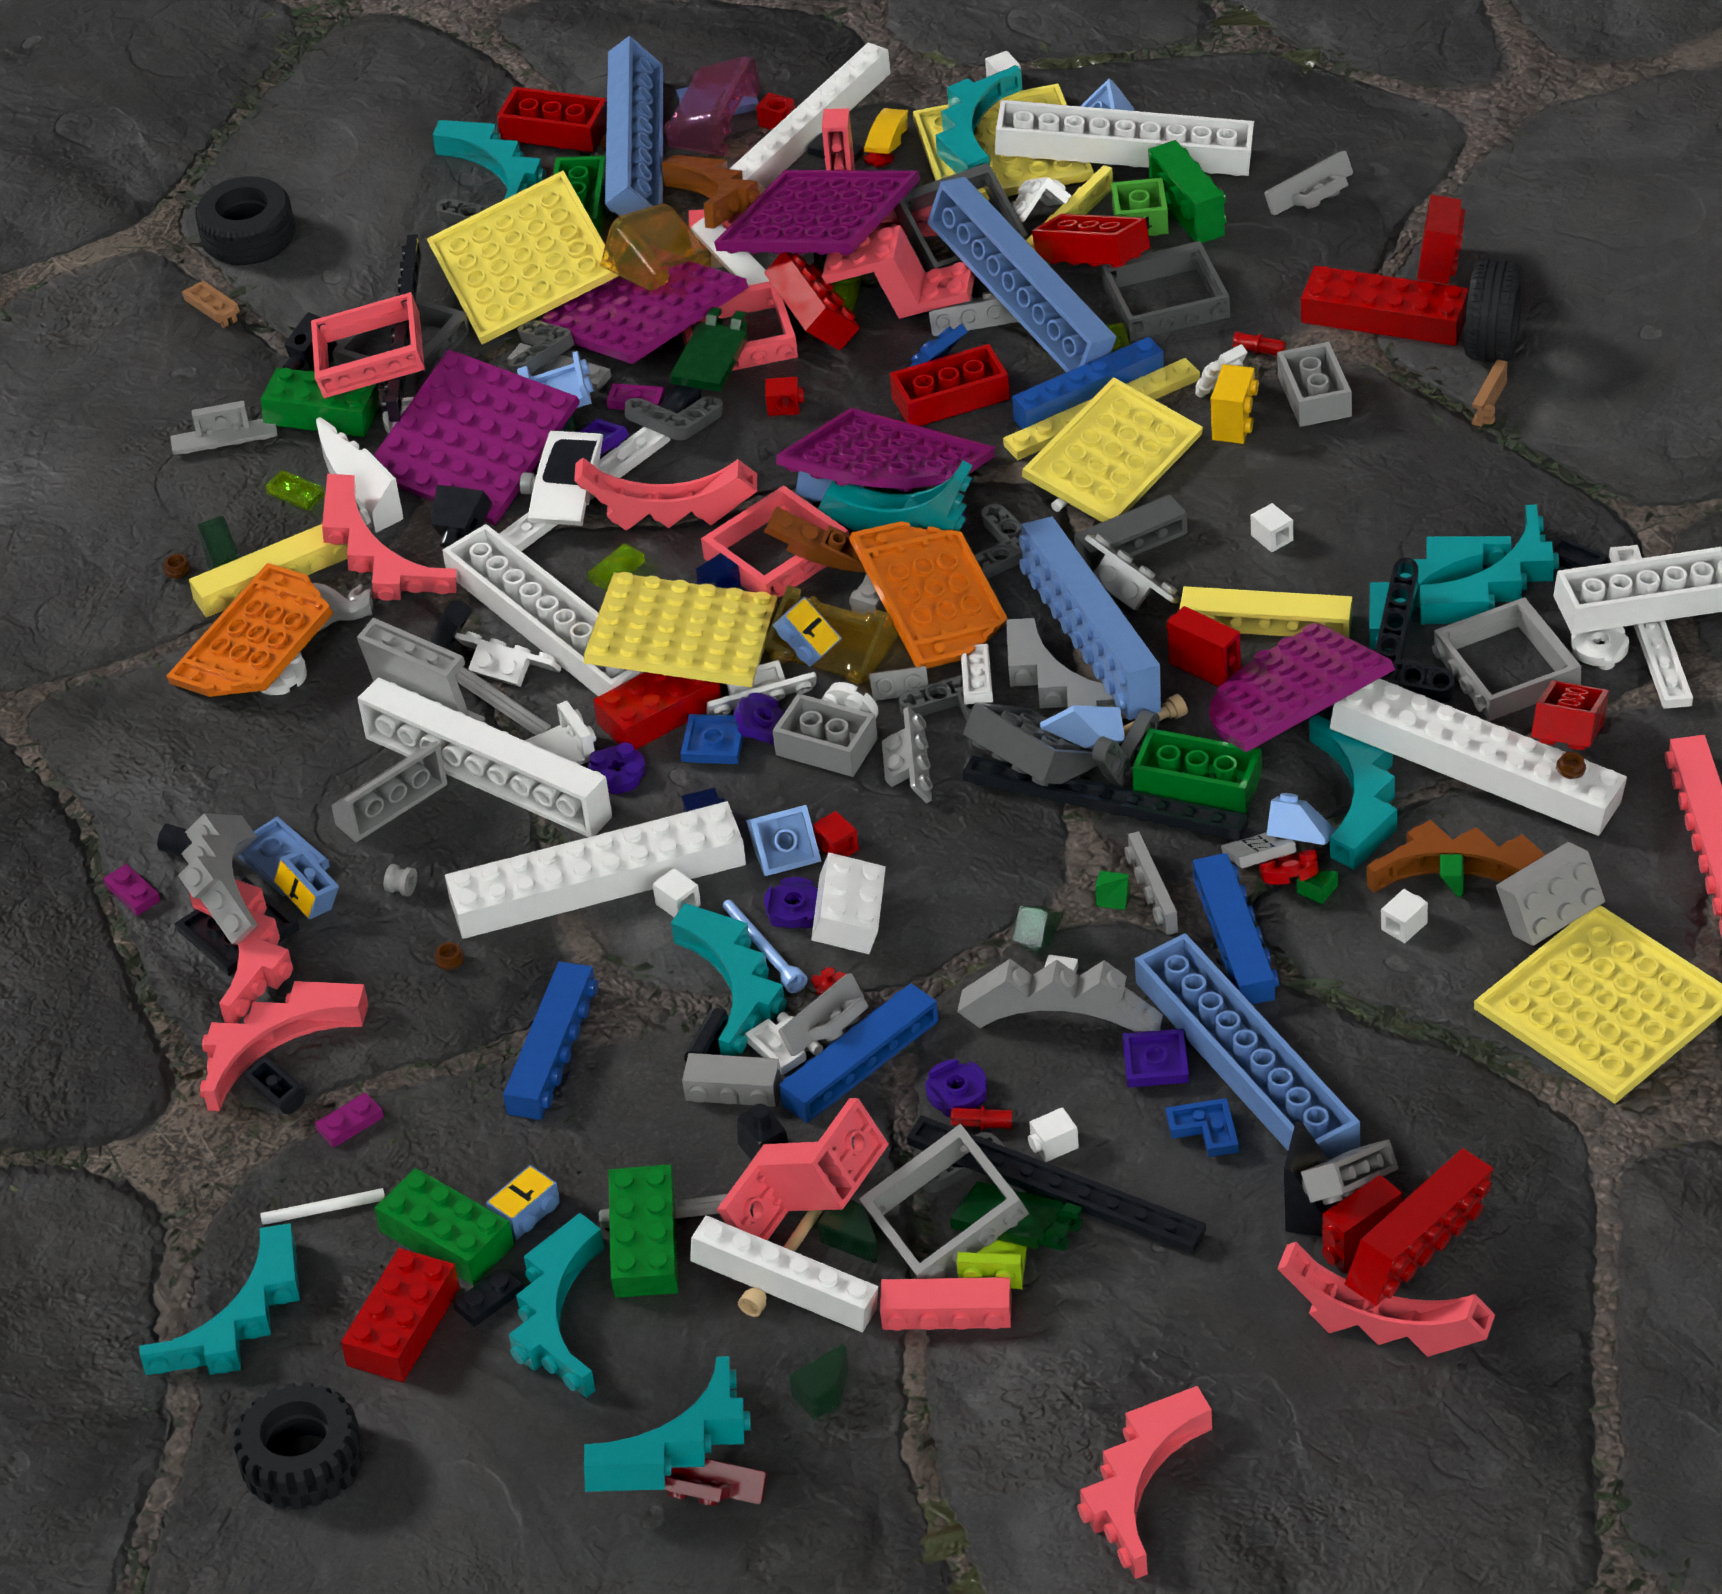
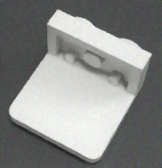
(1040, 189)
(569, 739)

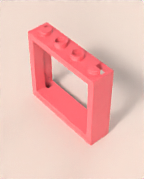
(762, 350)
(373, 368)
(790, 572)

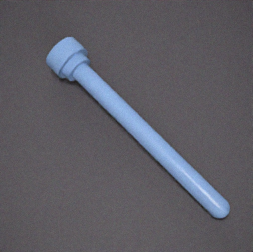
(791, 977)

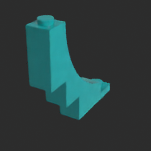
(1446, 560)

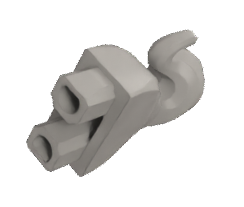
(355, 607)

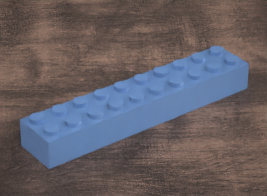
(634, 129)
(1018, 276)
(1090, 617)
(1244, 1047)

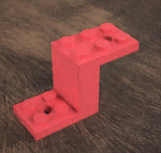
(901, 273)
(805, 1173)

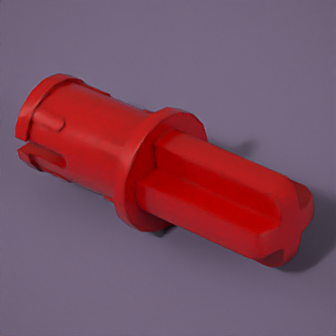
(1258, 343)
(981, 1118)

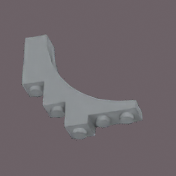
(1034, 665)
(210, 870)
(1057, 988)

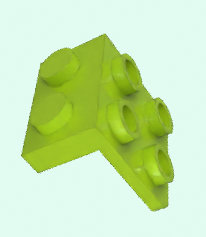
(994, 1261)

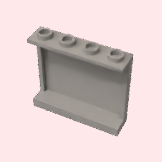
(414, 664)

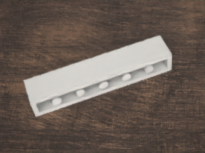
(784, 1273)

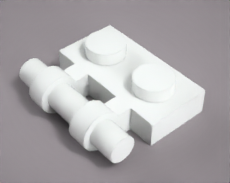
(1211, 372)
(769, 1044)

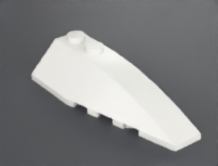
(375, 486)

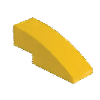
(887, 131)

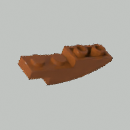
(813, 543)

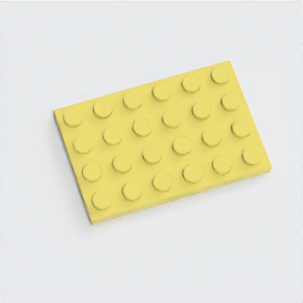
(1112, 451)

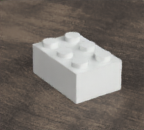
(848, 903)

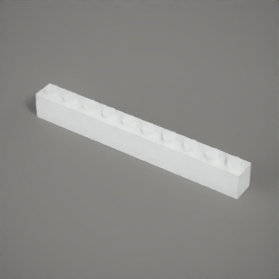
(804, 124)

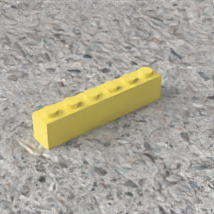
(301, 553)
(1270, 611)

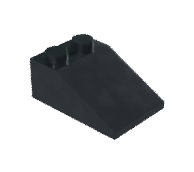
(1299, 1213)

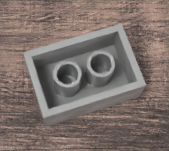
(1314, 384)
(825, 734)
(1550, 893)

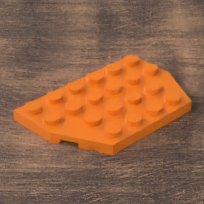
(930, 590)
(254, 635)

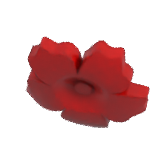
(878, 159)
(826, 980)

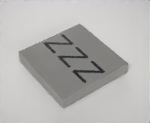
(1258, 849)

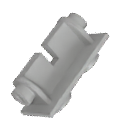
(896, 682)

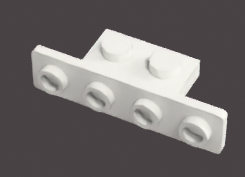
(501, 662)
(768, 681)

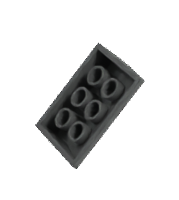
(1017, 738)

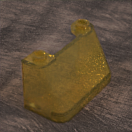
(648, 243)
(856, 655)

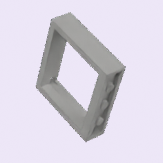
(1493, 622)
(918, 1173)

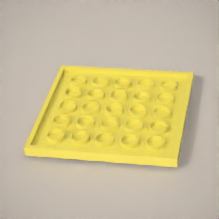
(1009, 170)
(522, 257)
(681, 629)
(1604, 1002)

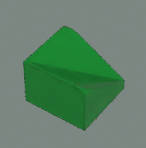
(1452, 872)
(1319, 886)
(1112, 890)

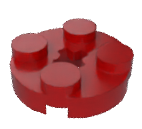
(1283, 868)

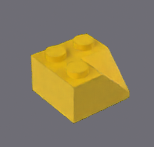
(1232, 403)

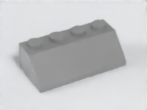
(391, 793)

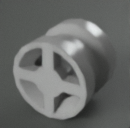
(400, 880)

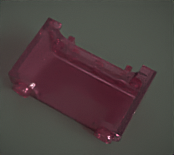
(710, 103)

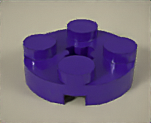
(750, 722)
(623, 757)
(778, 902)
(951, 1072)

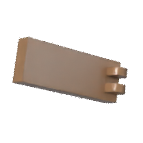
(212, 303)
(1489, 394)

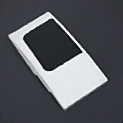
(555, 493)

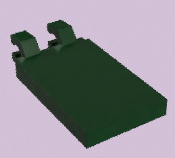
(711, 352)
(1045, 1224)

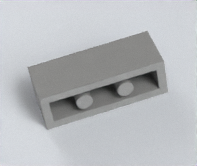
(731, 1079)

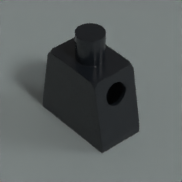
(300, 346)
(458, 512)
(759, 1128)

